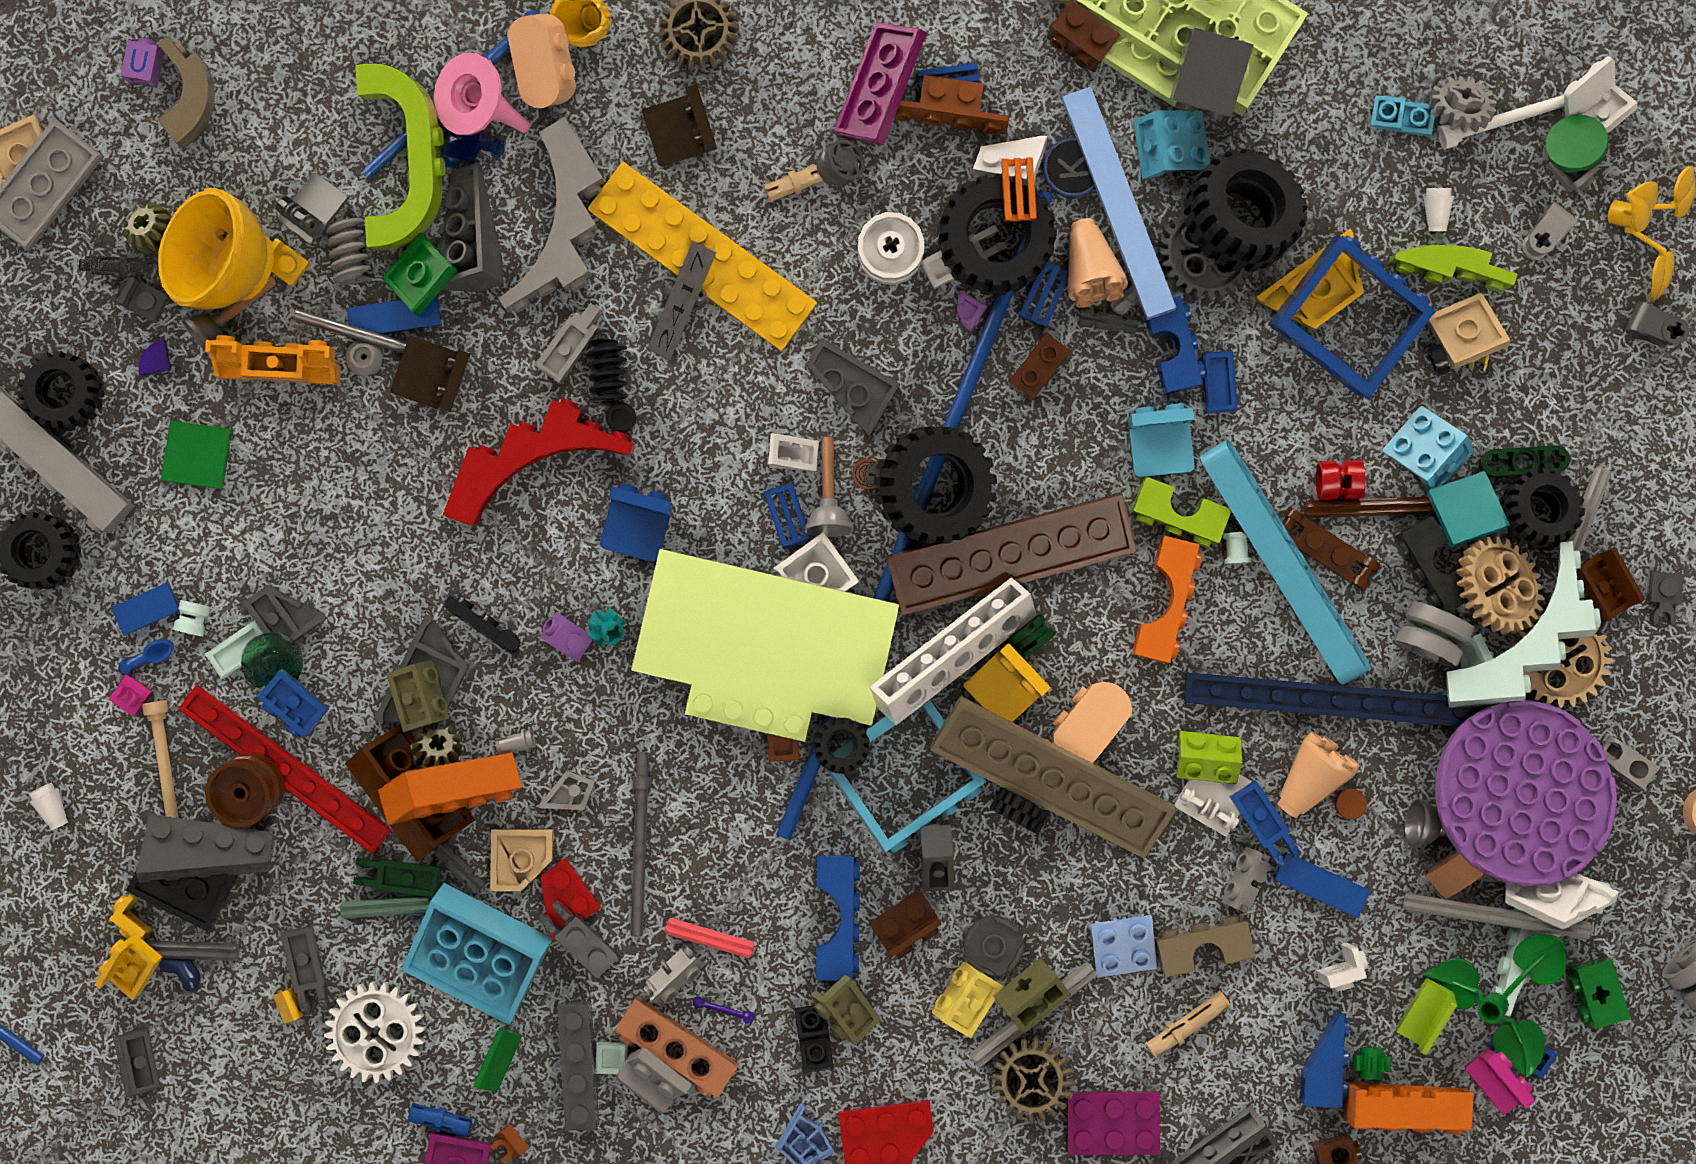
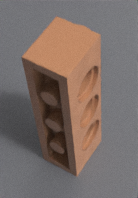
(721, 1065)

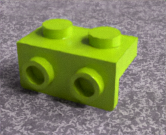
(1209, 757)

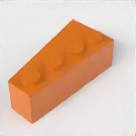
(449, 787)

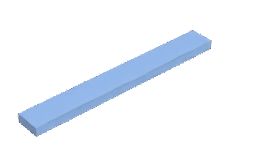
(1118, 203)

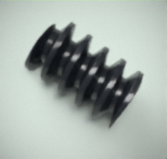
(607, 371)

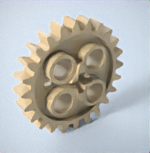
(1488, 565)
(1573, 683)

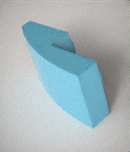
(1402, 116)

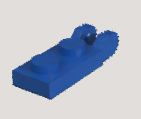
(1263, 820)

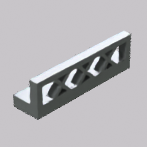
(1232, 1140)

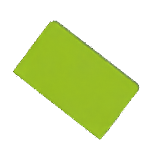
(1427, 1014)

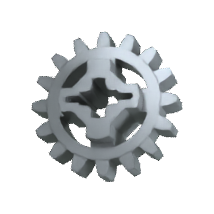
(1462, 104)

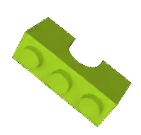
(1154, 505)

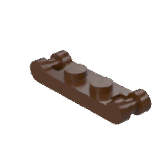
(1330, 550)

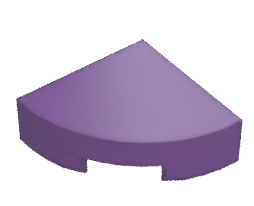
(969, 310)

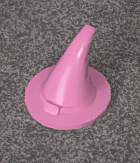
(471, 97)

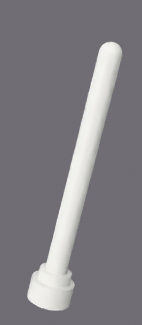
(1450, 138)

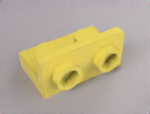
(966, 999)

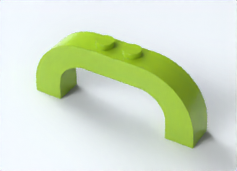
(424, 158)

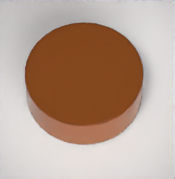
(1350, 803)

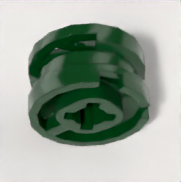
(1033, 630)

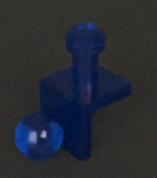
(467, 147)

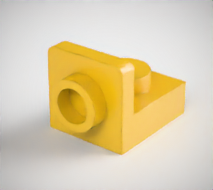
(287, 263)

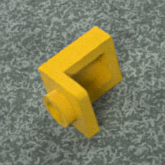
(126, 920)

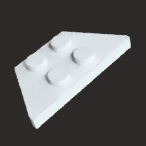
(1562, 901)

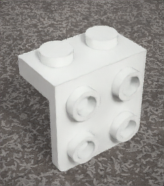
(1599, 96)

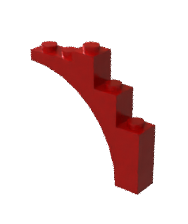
(561, 432)

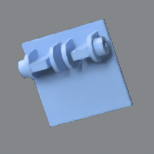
(1123, 945)

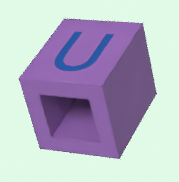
(142, 62)

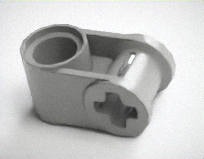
(1550, 230)

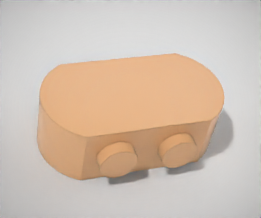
(541, 60)
(1092, 720)

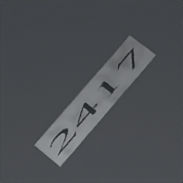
(681, 300)

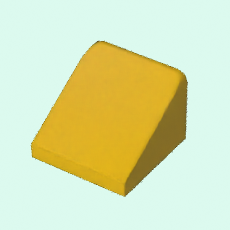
(288, 1005)

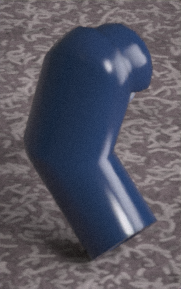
(185, 971)

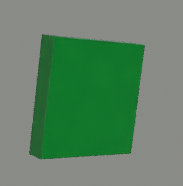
(419, 274)
(196, 455)

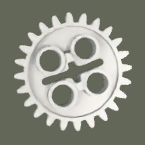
(393, 1010)

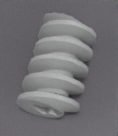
(347, 251)

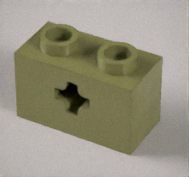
(1032, 995)

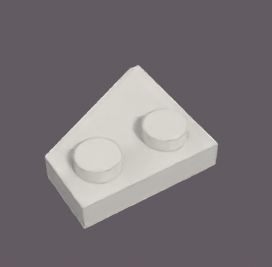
(990, 156)

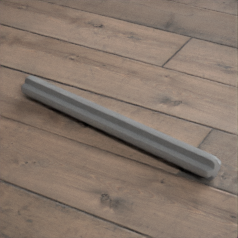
(1491, 915)

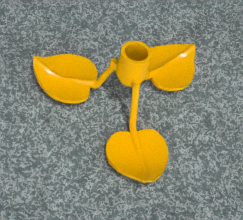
(1637, 214)

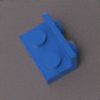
(293, 704)

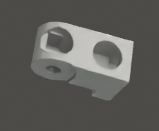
(1629, 764)

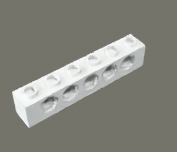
(953, 651)

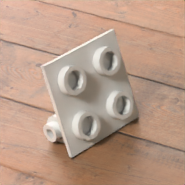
(1211, 803)

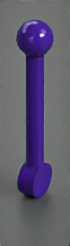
(747, 1016)

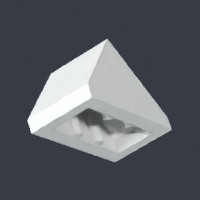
(793, 453)

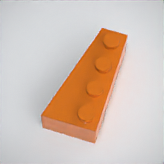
(1408, 1107)

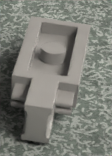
(569, 344)

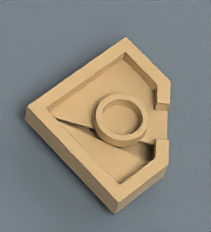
(519, 857)

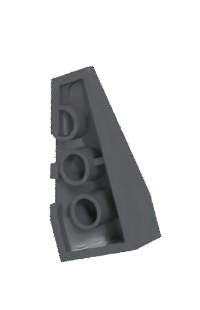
(470, 233)

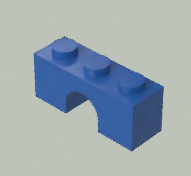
(1184, 370)

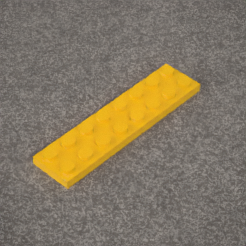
(735, 279)

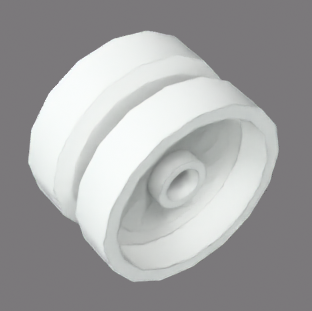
(895, 231)

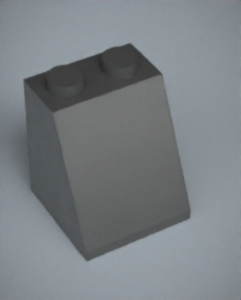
(1210, 73)

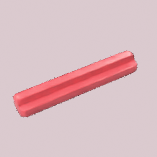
(709, 938)

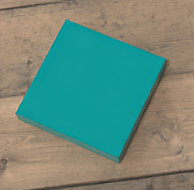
(1468, 509)

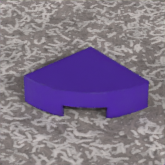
(155, 359)

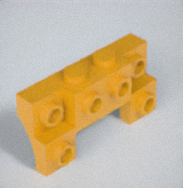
(264, 362)

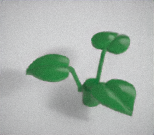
(1521, 1042)

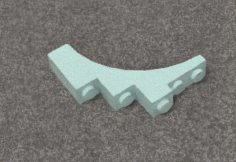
(1503, 677)

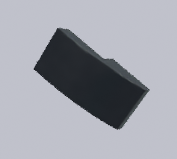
(813, 1040)

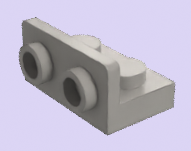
(652, 1079)

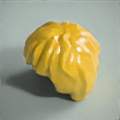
(583, 20)

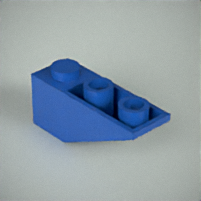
(1323, 1072)

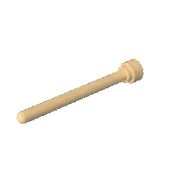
(156, 714)

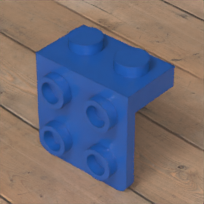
(636, 522)

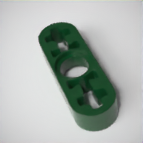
(1501, 454)

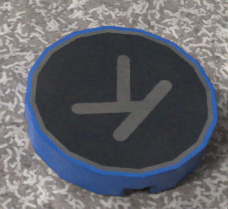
(1067, 170)

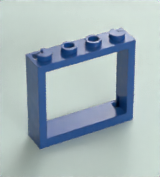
(1283, 325)

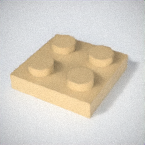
(1468, 331)

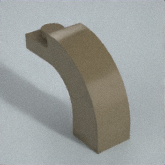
(195, 106)

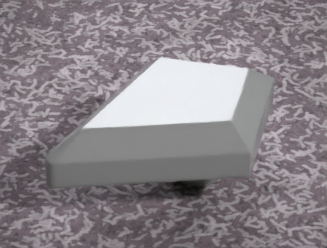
(569, 792)

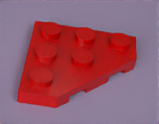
(885, 1132)

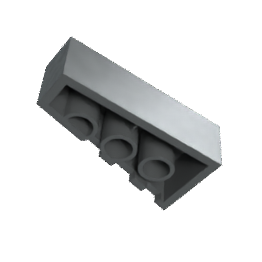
(196, 848)

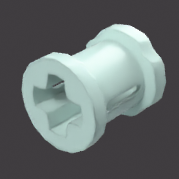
(1236, 548)

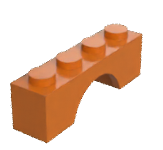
(1176, 562)

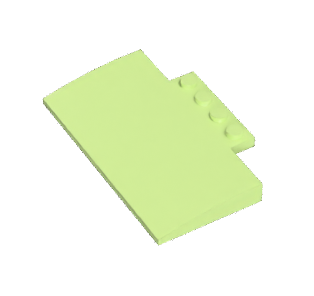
(1156, 31)
(762, 645)

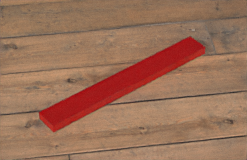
(298, 777)

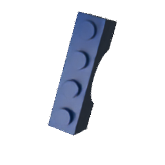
(837, 878)

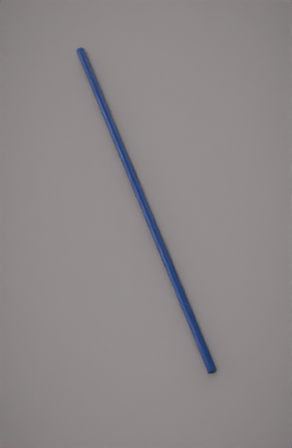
(922, 498)

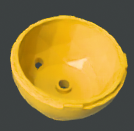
(201, 266)

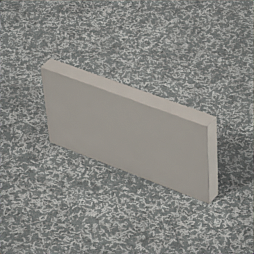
(44, 183)

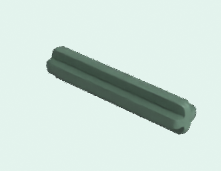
(384, 907)

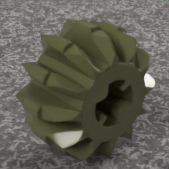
(146, 227)
(434, 739)

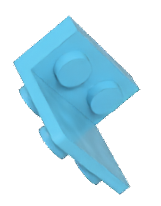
(1171, 142)
(1429, 448)

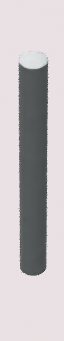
(349, 330)

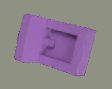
(566, 636)

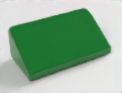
(498, 1059)

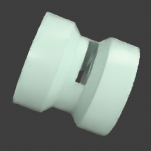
(191, 625)

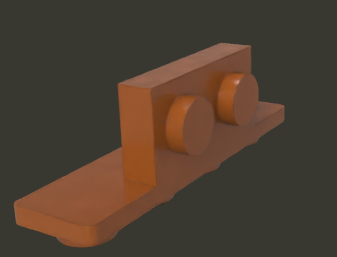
(952, 104)

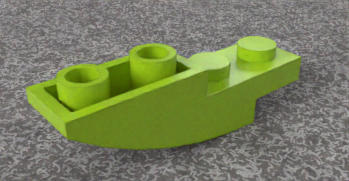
(1442, 261)

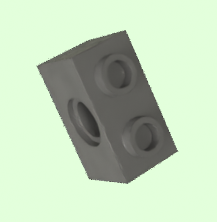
(937, 857)

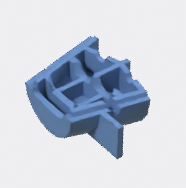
(804, 1140)

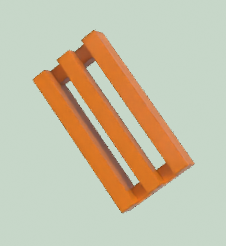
(1017, 163)

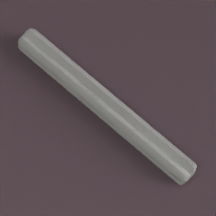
(1011, 1032)

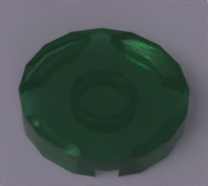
(269, 654)

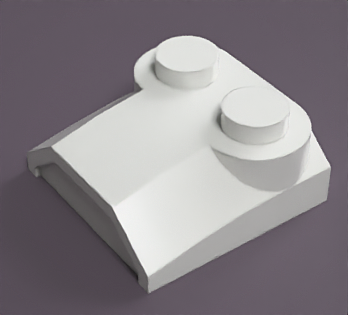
(818, 565)

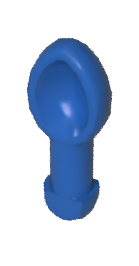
(154, 652)

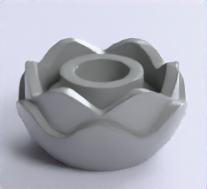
(364, 367)

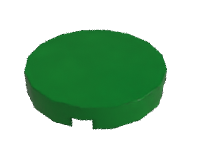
(1577, 143)

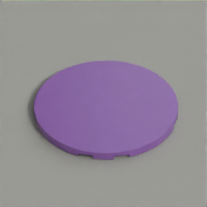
(1525, 793)

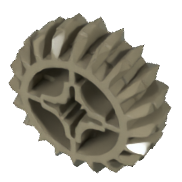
(701, 56)
(1044, 1089)

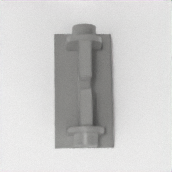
(1249, 866)
(665, 987)

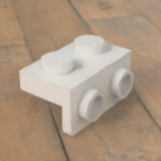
(1344, 974)

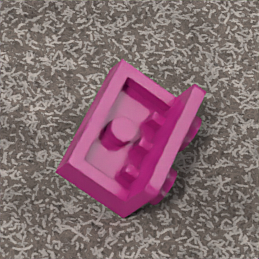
(1497, 1081)

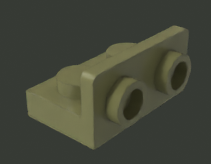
(417, 695)
(846, 1010)

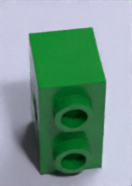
(1611, 1004)

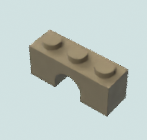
(1177, 949)

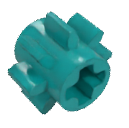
(606, 627)

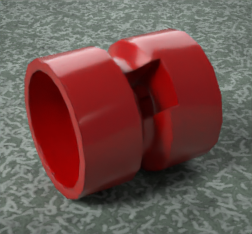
(1329, 480)

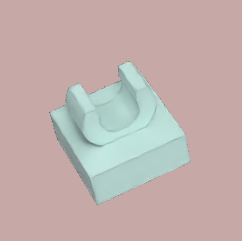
(1475, 652)

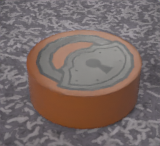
(865, 472)

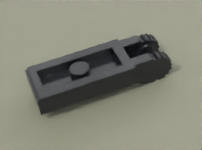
(485, 625)

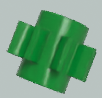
(1371, 1063)

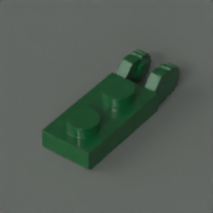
(401, 877)

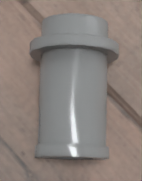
(516, 742)

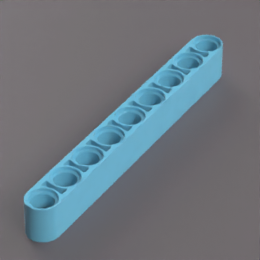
(1285, 562)

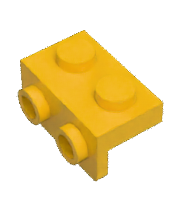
(129, 966)

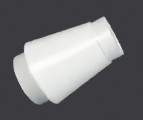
(1438, 208)
(49, 805)

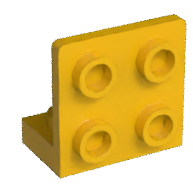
(1006, 684)

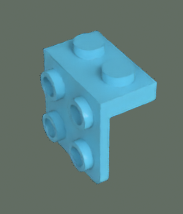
(1161, 440)

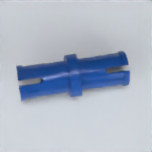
(439, 1119)

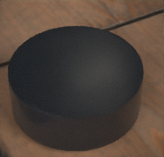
(1438, 360)
(621, 417)

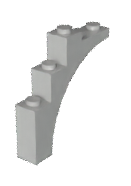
(572, 224)

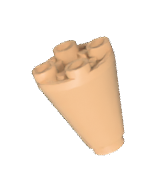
(1092, 266)
(1315, 774)

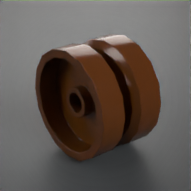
(244, 790)

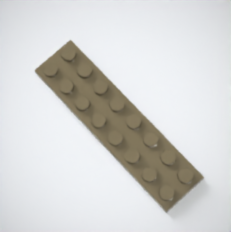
(1052, 777)

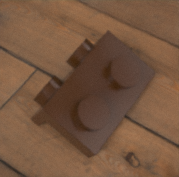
(1082, 36)
(1609, 584)

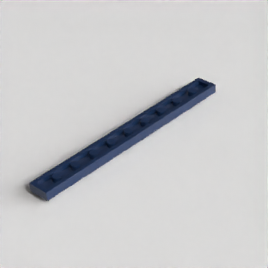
(1324, 699)

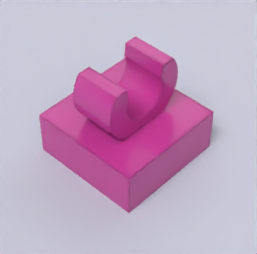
(130, 695)

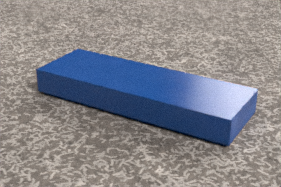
(393, 317)
(1322, 885)

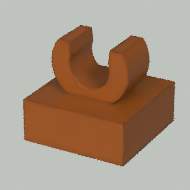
(511, 1143)

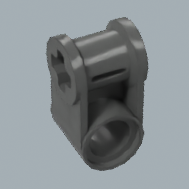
(1652, 325)

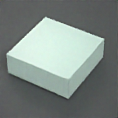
(610, 1057)

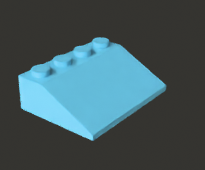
(476, 953)

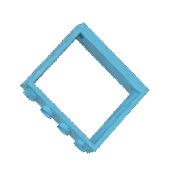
(943, 808)

